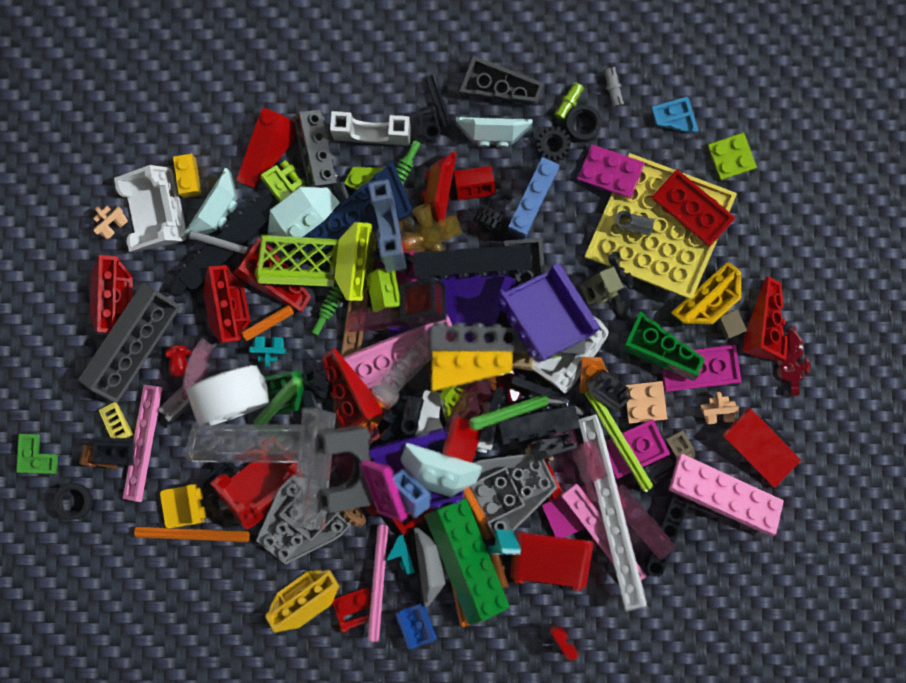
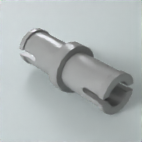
(613, 87)

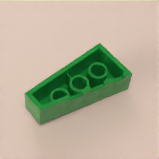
(662, 348)

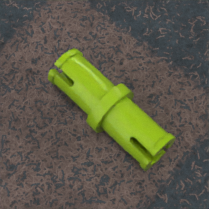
(569, 101)

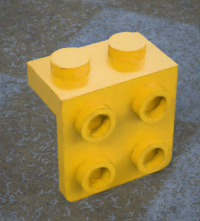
(182, 506)

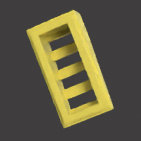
(112, 432)

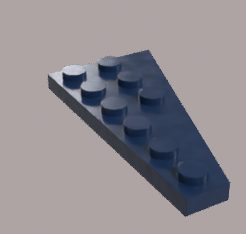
(360, 209)

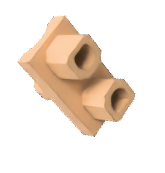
(103, 227)
(719, 405)

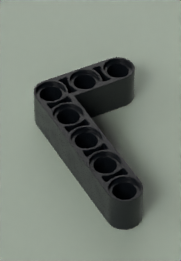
(676, 524)

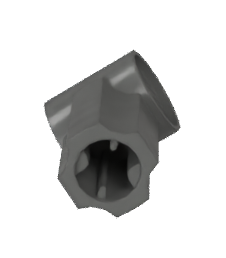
(636, 224)

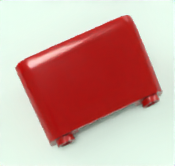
(253, 489)
(551, 560)

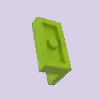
(383, 289)

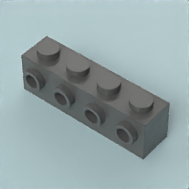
(315, 149)

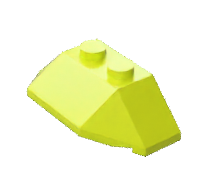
(354, 260)

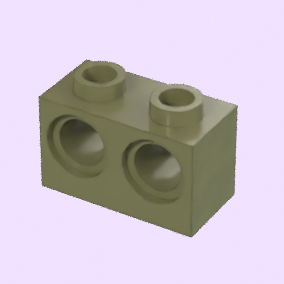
(601, 286)

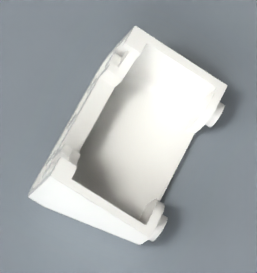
(153, 207)
(566, 369)

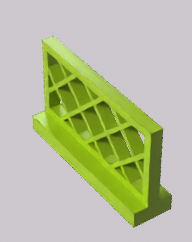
(292, 275)

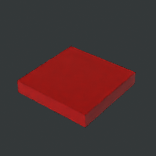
(461, 440)

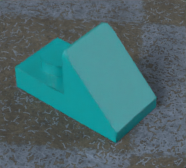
(504, 543)
(400, 549)

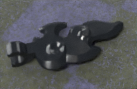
(622, 299)

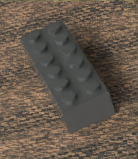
(129, 343)

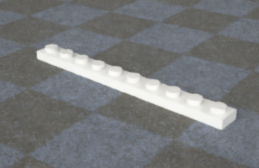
(614, 520)

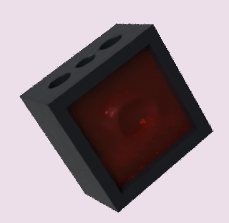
(423, 302)

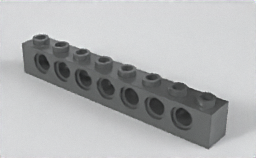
(437, 339)

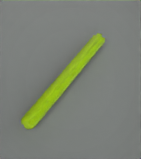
(620, 442)

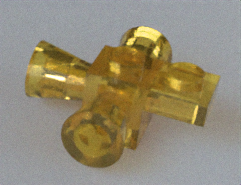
(429, 231)

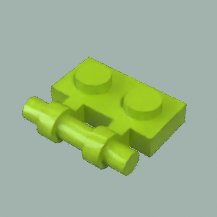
(278, 183)

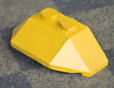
(712, 297)
(302, 600)

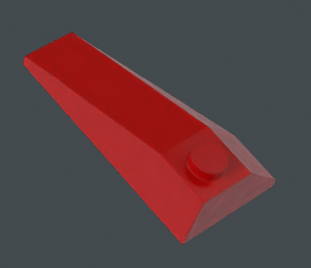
(293, 295)
(352, 397)

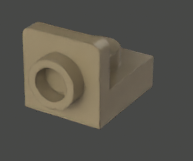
(681, 445)

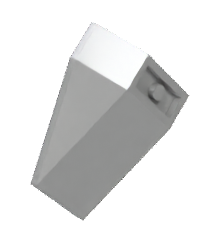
(512, 489)
(294, 542)

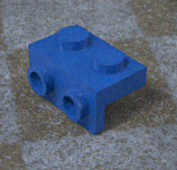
(416, 626)

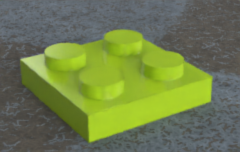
(732, 156)

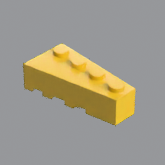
(465, 367)

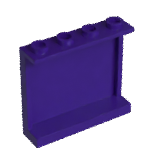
(474, 299)
(548, 314)
(391, 453)

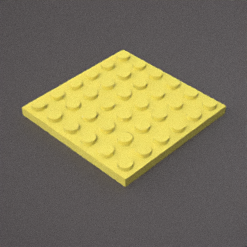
(672, 254)

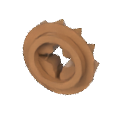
(354, 516)

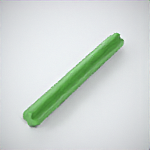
(278, 401)
(508, 412)

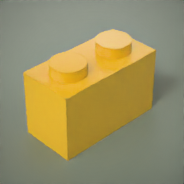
(187, 175)

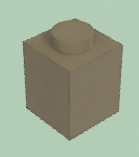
(731, 324)

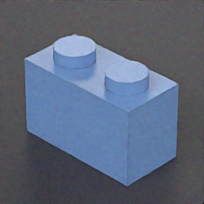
(412, 494)

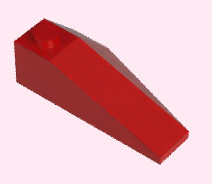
(269, 141)
(765, 329)

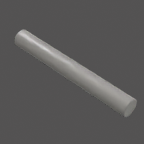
(218, 242)
(553, 402)

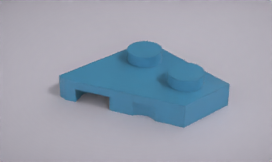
(675, 115)

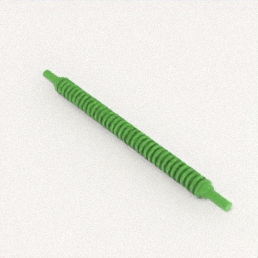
(403, 167)

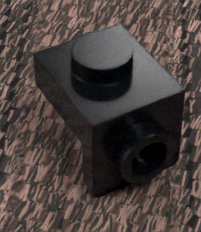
(390, 424)

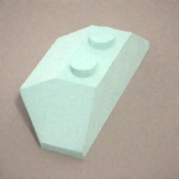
(493, 130)
(216, 206)
(301, 212)
(439, 471)

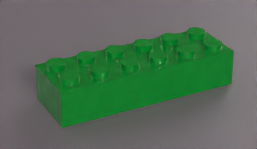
(467, 562)

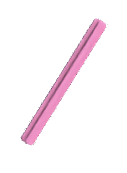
(378, 581)

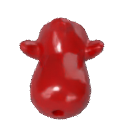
(178, 360)

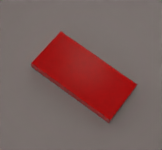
(693, 208)
(761, 447)

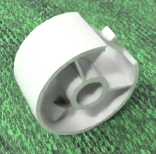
(228, 396)

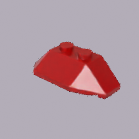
(439, 185)
(109, 292)
(225, 304)

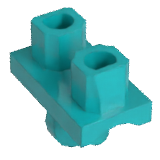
(259, 347)

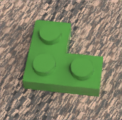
(29, 458)

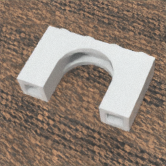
(348, 129)
(430, 420)

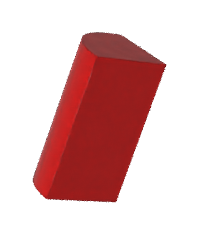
(474, 183)

